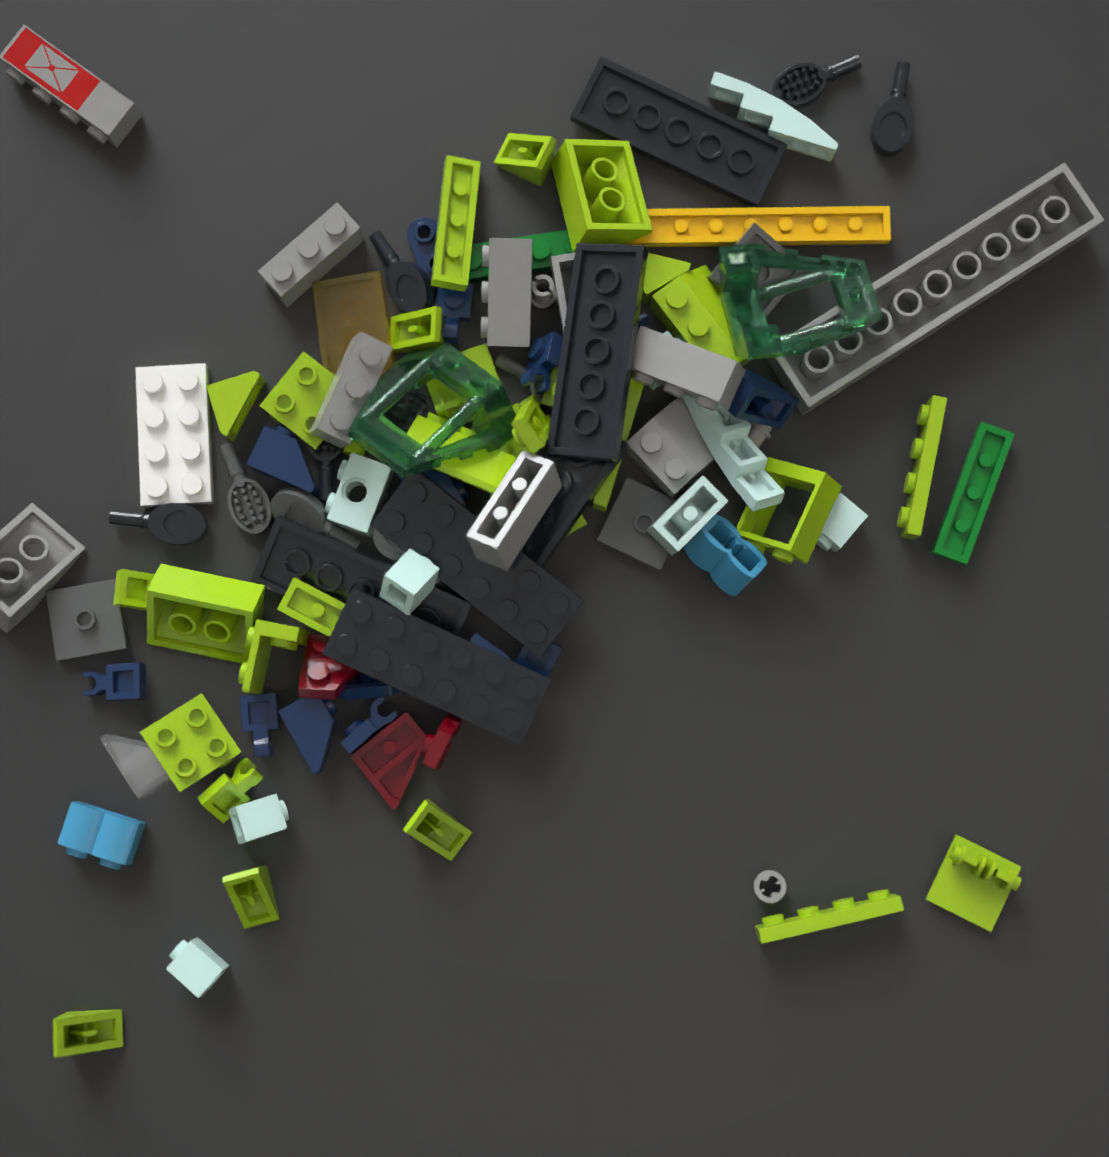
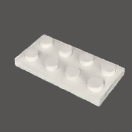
(174, 435)

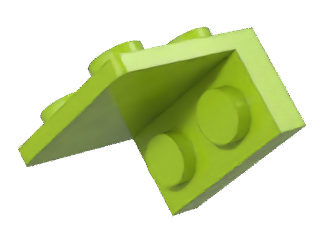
(260, 641)

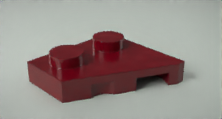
(322, 675)
(437, 746)
(392, 757)

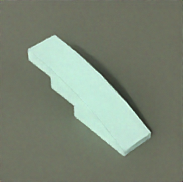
(773, 114)
(736, 454)

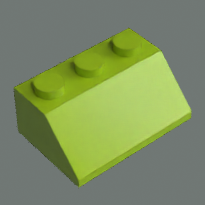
(600, 192)
(694, 312)
(482, 470)
(202, 612)

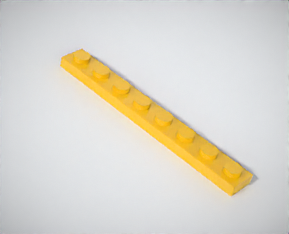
(783, 224)

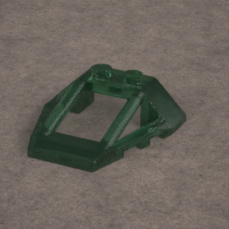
(742, 299)
(483, 394)

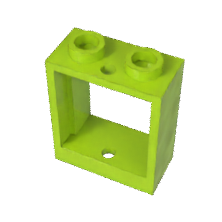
(824, 494)

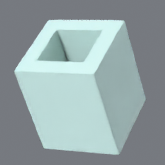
(841, 524)
(409, 581)
(259, 818)
(196, 966)

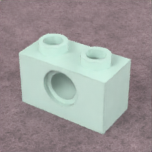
(359, 515)
(687, 515)

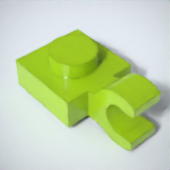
(230, 792)

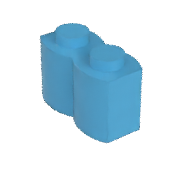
(725, 555)
(101, 834)

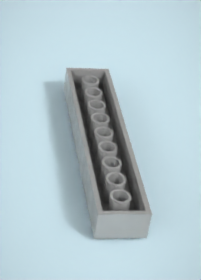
(946, 283)

